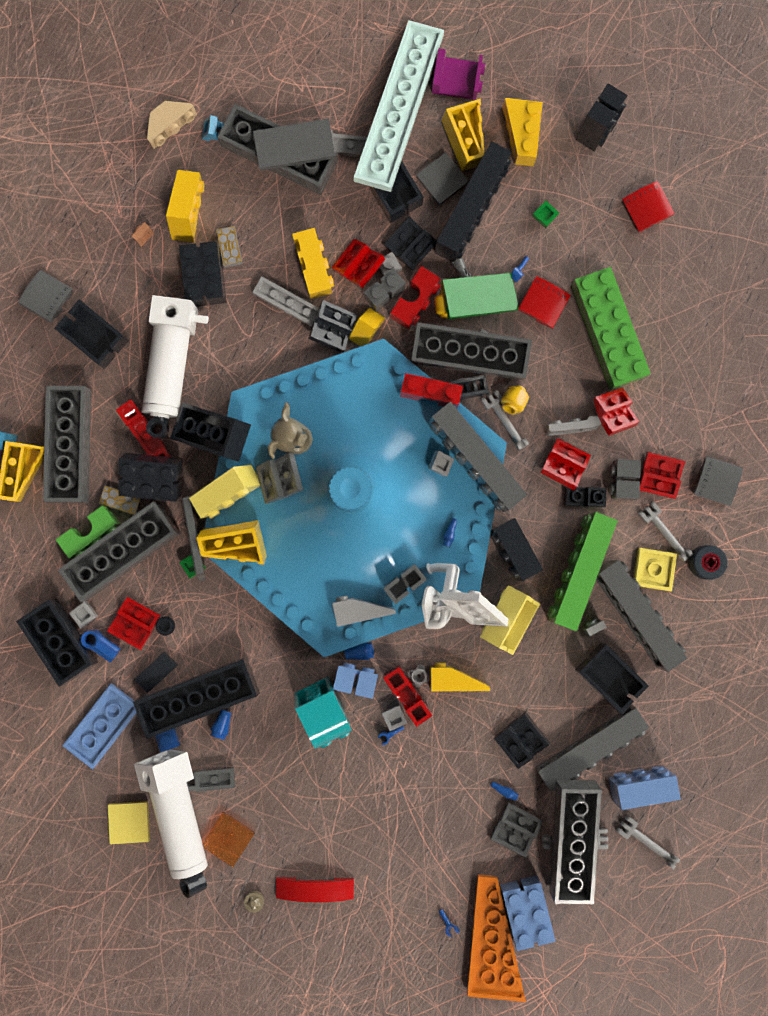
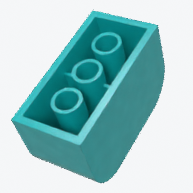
(321, 713)

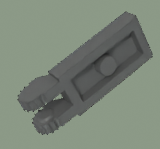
(213, 779)

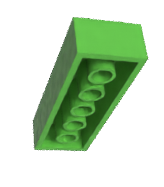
(610, 328)
(582, 570)

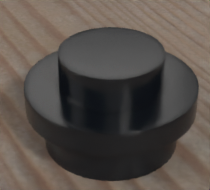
(165, 625)

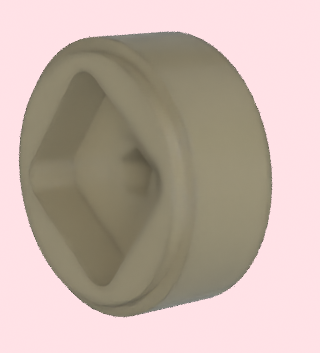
(254, 901)

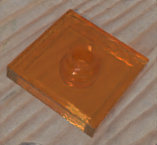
(228, 839)

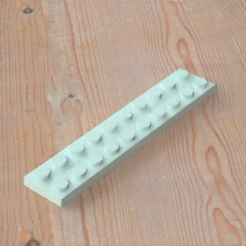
(399, 106)

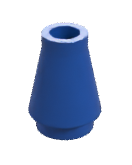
(360, 652)
(221, 725)

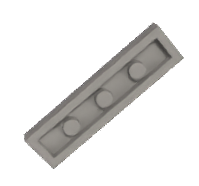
(285, 301)

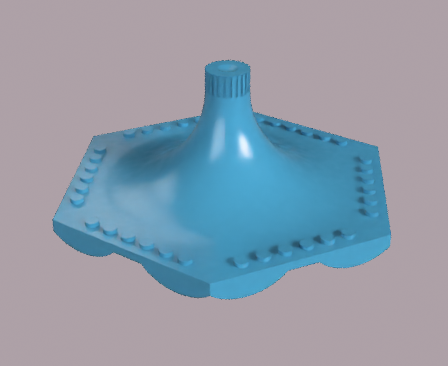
(364, 497)

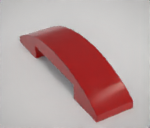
(137, 424)
(314, 890)

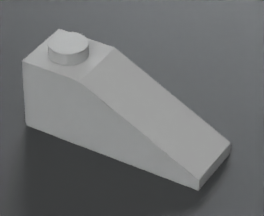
(355, 610)

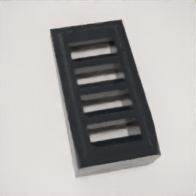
(465, 381)

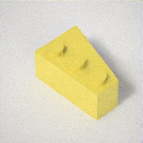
(225, 491)

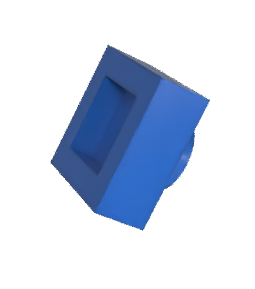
(167, 740)

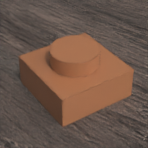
(142, 234)

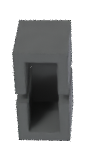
(377, 294)
(625, 470)
(398, 587)

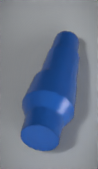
(449, 535)
(505, 791)

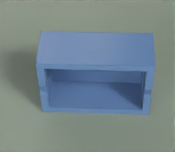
(345, 679)
(644, 788)
(527, 913)

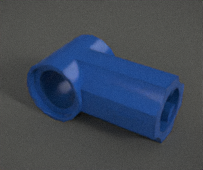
(102, 646)

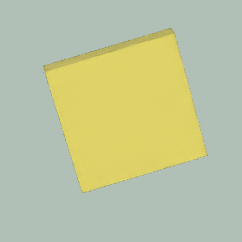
(655, 569)
(128, 822)

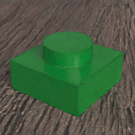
(545, 214)
(188, 566)

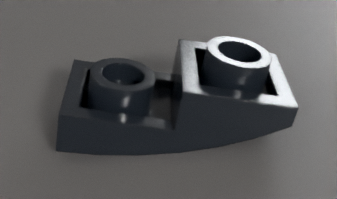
(585, 497)
(156, 672)

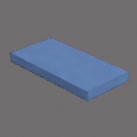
(101, 726)

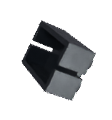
(602, 118)
(403, 196)
(203, 273)
(91, 334)
(150, 477)
(515, 550)
(611, 677)

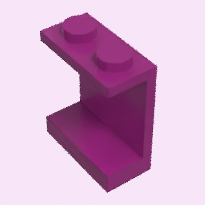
(457, 76)

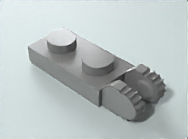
(573, 426)

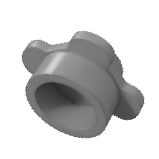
(419, 670)

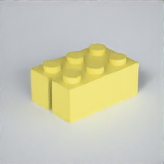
(520, 611)

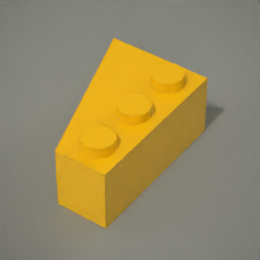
(523, 125)
(465, 133)
(185, 205)
(313, 263)
(18, 469)
(233, 541)

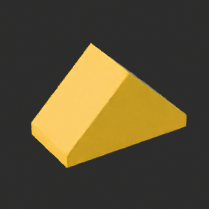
(366, 327)

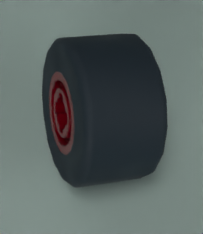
(700, 562)

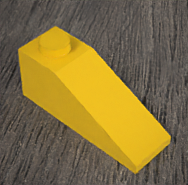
(450, 679)

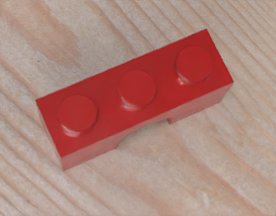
(407, 312)
(441, 392)
(407, 695)

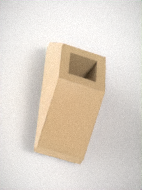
(168, 120)

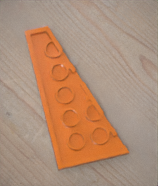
(492, 955)

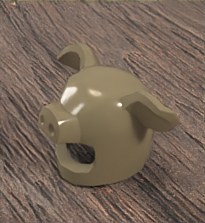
(288, 434)

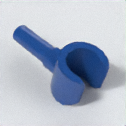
(517, 274)
(389, 734)
(448, 924)

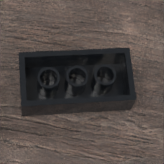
(210, 431)
(57, 642)

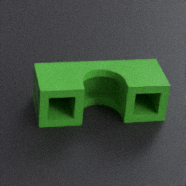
(102, 522)

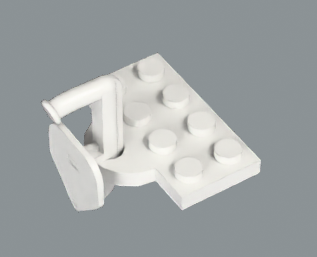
(453, 603)

